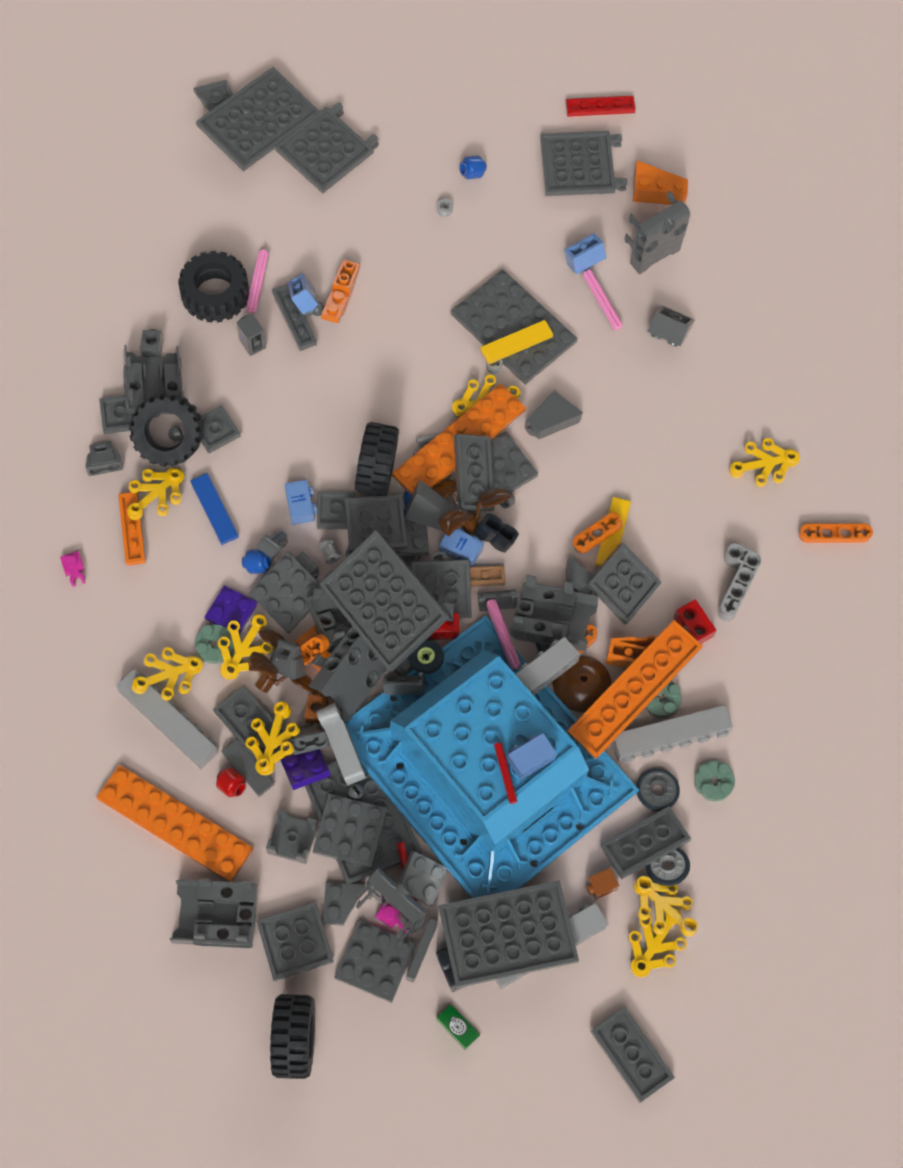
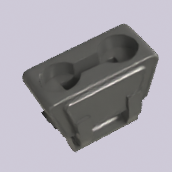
(103, 461)
(288, 663)
(309, 739)

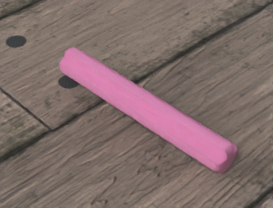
(257, 281)
(602, 299)
(503, 634)

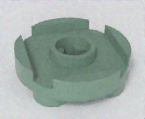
(207, 635)
(668, 706)
(707, 788)

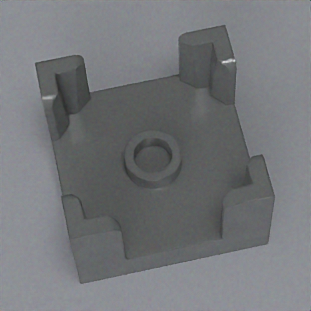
(292, 837)

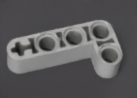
(738, 585)
(341, 743)

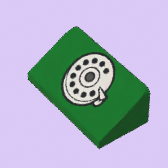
(457, 1027)

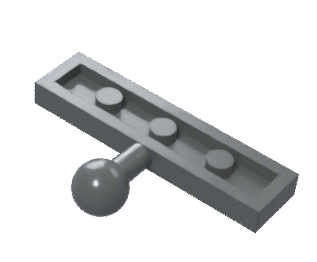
(295, 319)

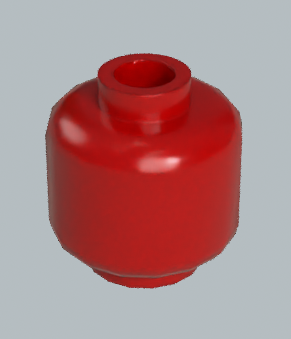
(231, 782)

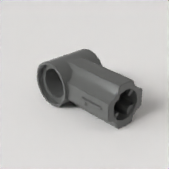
(273, 544)

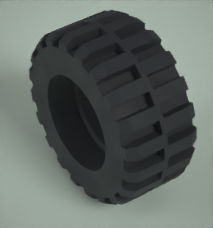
(213, 266)
(148, 447)
(376, 459)
(292, 1036)

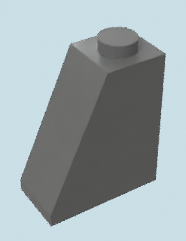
(552, 416)
(427, 506)

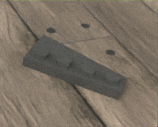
(213, 94)

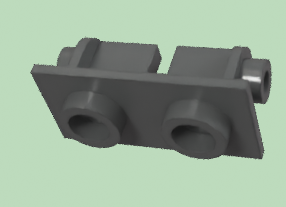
(505, 599)

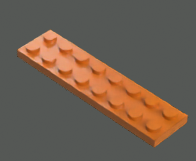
(437, 458)
(634, 689)
(175, 823)

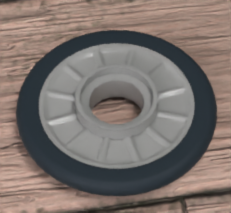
(671, 876)

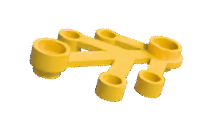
(486, 388)
(766, 461)
(156, 490)
(241, 649)
(169, 672)
(272, 741)
(664, 904)
(653, 946)

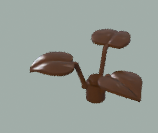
(453, 520)
(261, 663)

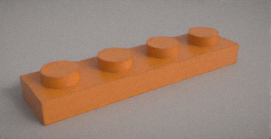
(131, 531)

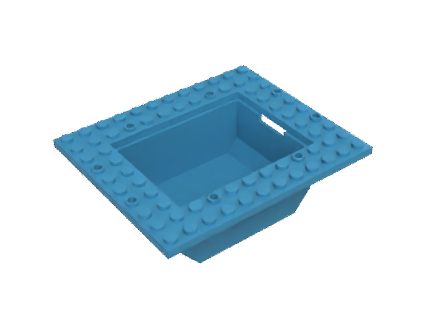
(453, 776)

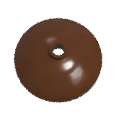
(582, 695)

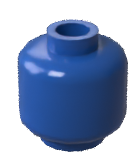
(472, 167)
(256, 561)

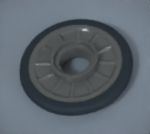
(658, 777)

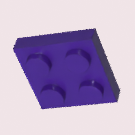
(231, 607)
(305, 768)

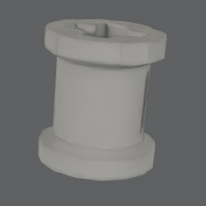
(329, 551)

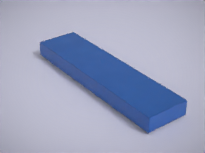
(214, 509)

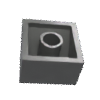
(670, 326)

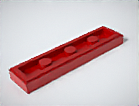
(600, 106)

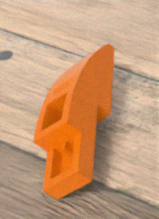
(341, 291)

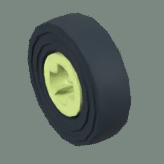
(431, 665)

